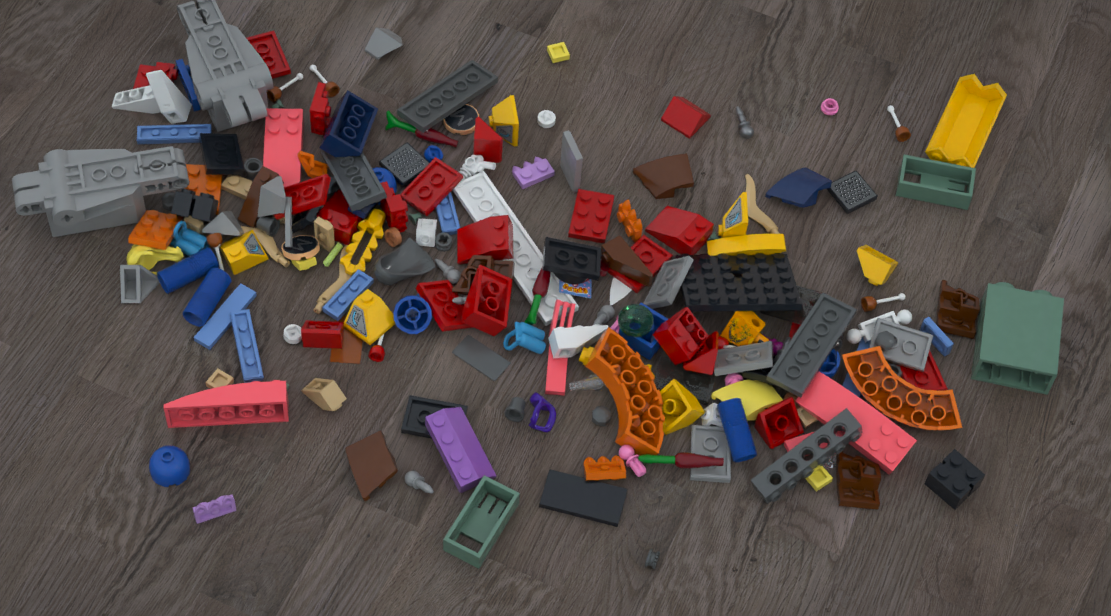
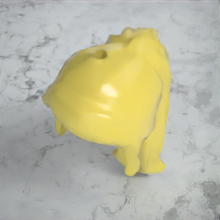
(150, 256)

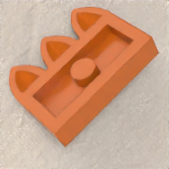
(628, 217)
(604, 468)

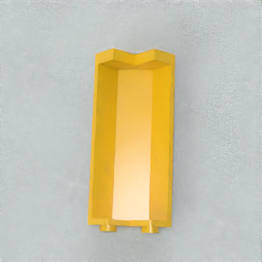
(966, 122)

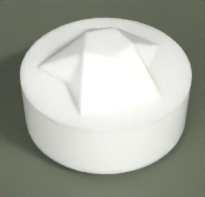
(546, 119)
(292, 334)

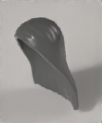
(403, 263)

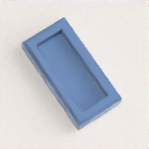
(939, 339)

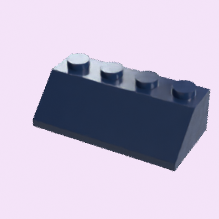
(349, 126)

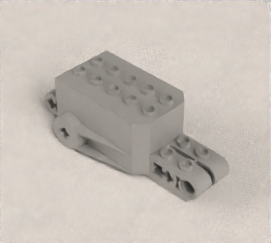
(224, 67)
(97, 186)

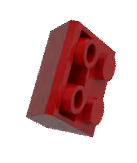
(681, 336)

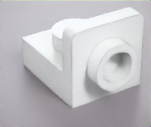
(426, 232)
(711, 416)

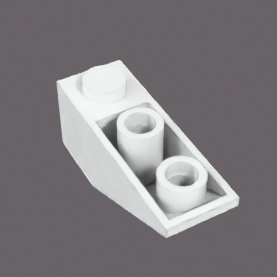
(169, 97)
(137, 100)
(571, 340)

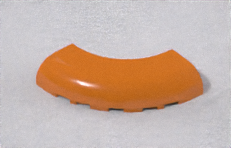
(633, 393)
(897, 397)

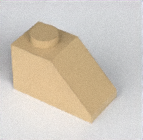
(325, 394)

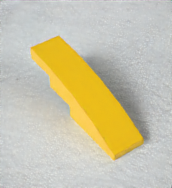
(747, 244)

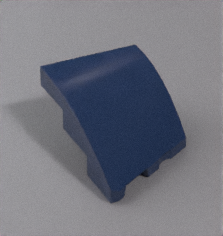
(799, 187)

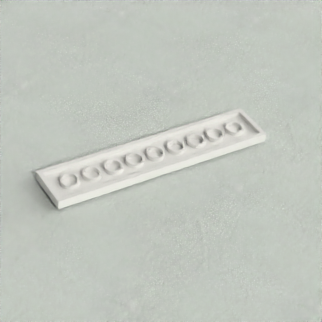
(483, 201)

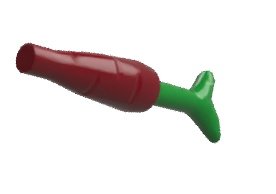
(430, 135)
(539, 291)
(683, 460)

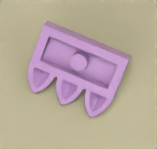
(533, 173)
(214, 508)

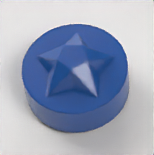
(432, 152)

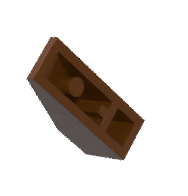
(249, 211)
(624, 260)

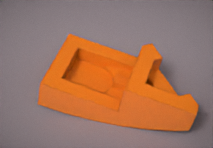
(312, 167)

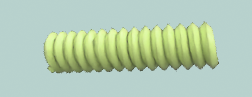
(331, 256)

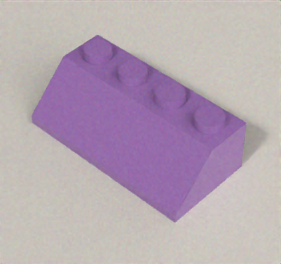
(459, 447)

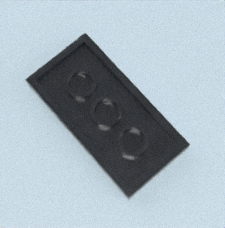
(583, 498)

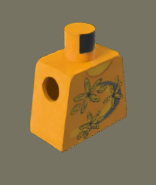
(744, 329)

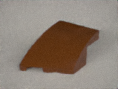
(665, 175)
(503, 267)
(957, 311)
(371, 463)
(857, 482)

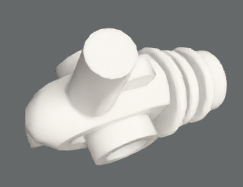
(475, 165)

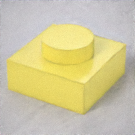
(558, 52)
(304, 263)
(819, 478)

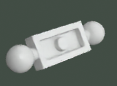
(866, 328)

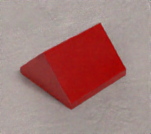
(684, 116)
(487, 142)
(322, 334)
(705, 357)
(779, 423)

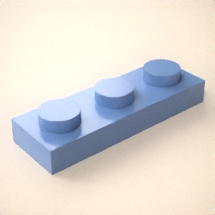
(344, 297)

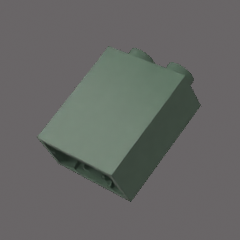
(1018, 338)

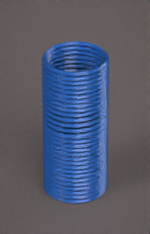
(185, 272)
(207, 297)
(739, 435)

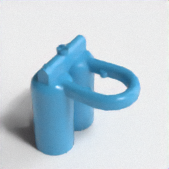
(188, 240)
(526, 337)

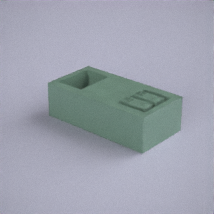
(939, 182)
(478, 523)

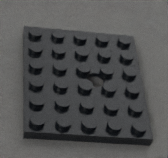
(764, 285)

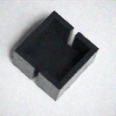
(199, 207)
(952, 479)

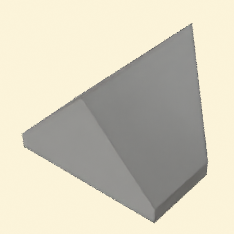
(382, 42)
(272, 198)
(225, 224)
(136, 283)

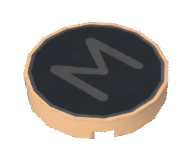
(462, 120)
(302, 246)

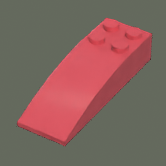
(282, 142)
(231, 405)
(881, 438)

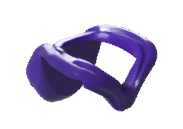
(541, 403)

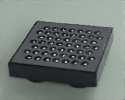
(404, 164)
(852, 192)

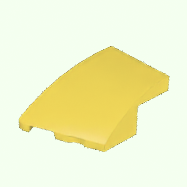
(753, 394)

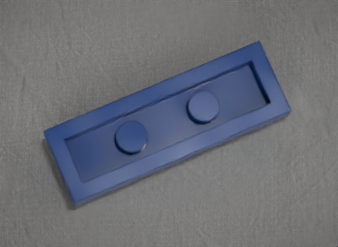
(184, 74)

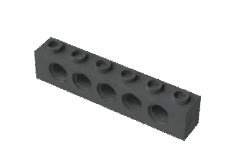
(826, 434)

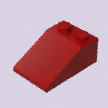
(343, 221)
(681, 230)
(486, 238)
(488, 301)

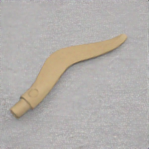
(754, 212)
(269, 245)
(331, 291)

